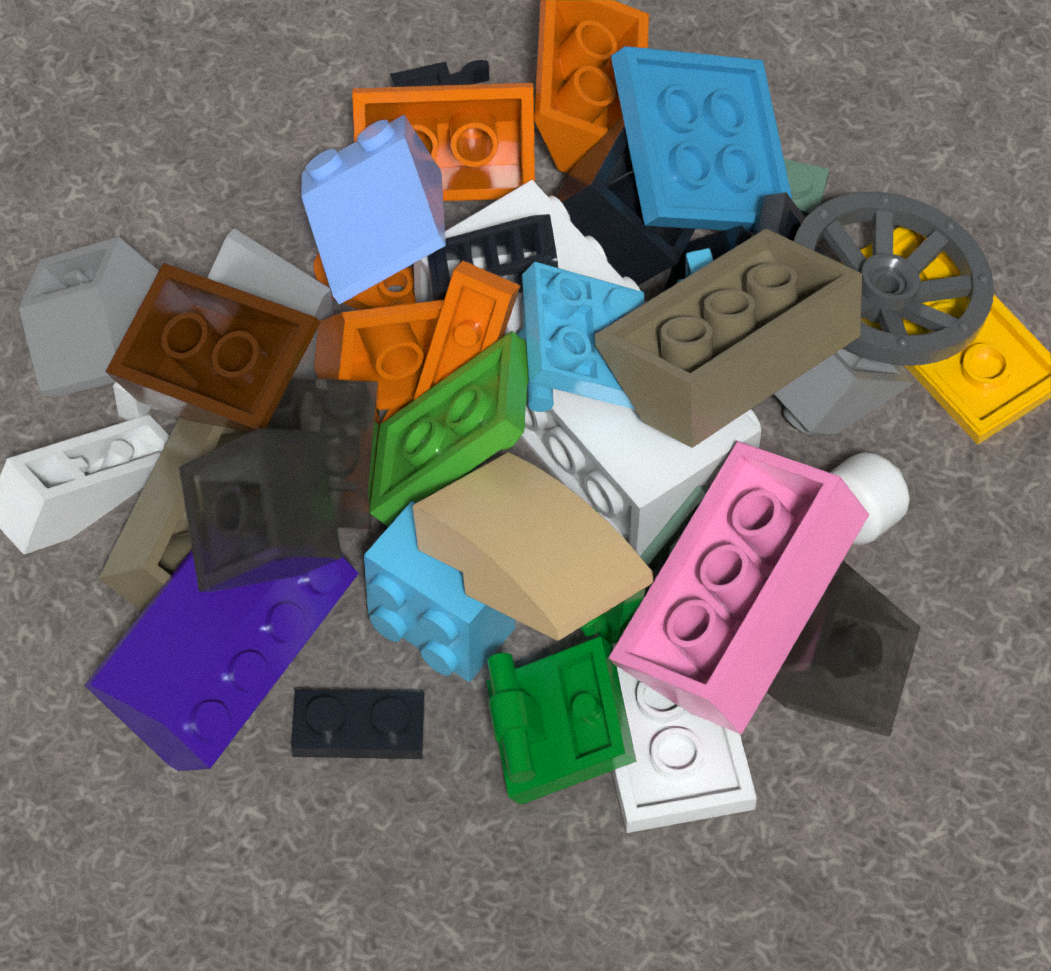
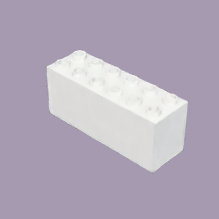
(590, 445)

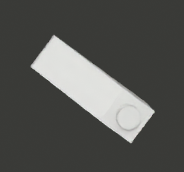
(73, 483)

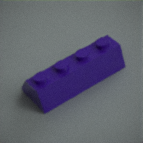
(208, 659)

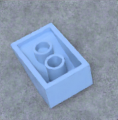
(374, 206)

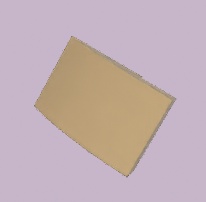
(529, 546)

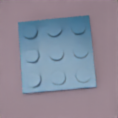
(699, 137)

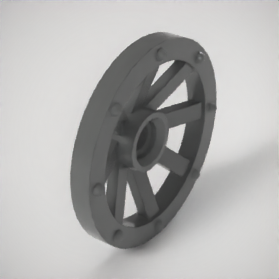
(893, 283)

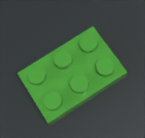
(451, 428)

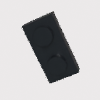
(358, 724)

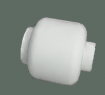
(879, 490)

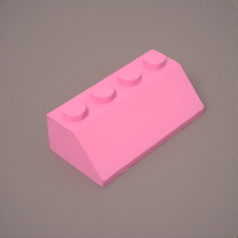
(740, 585)

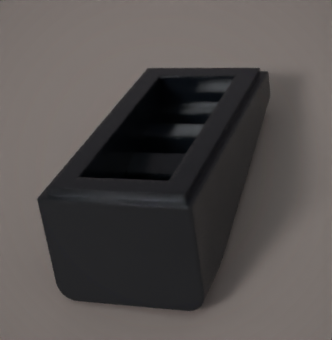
(507, 238)

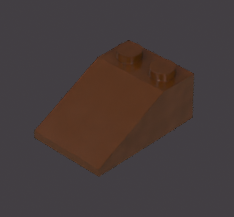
(210, 351)

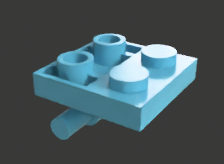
(560, 328)

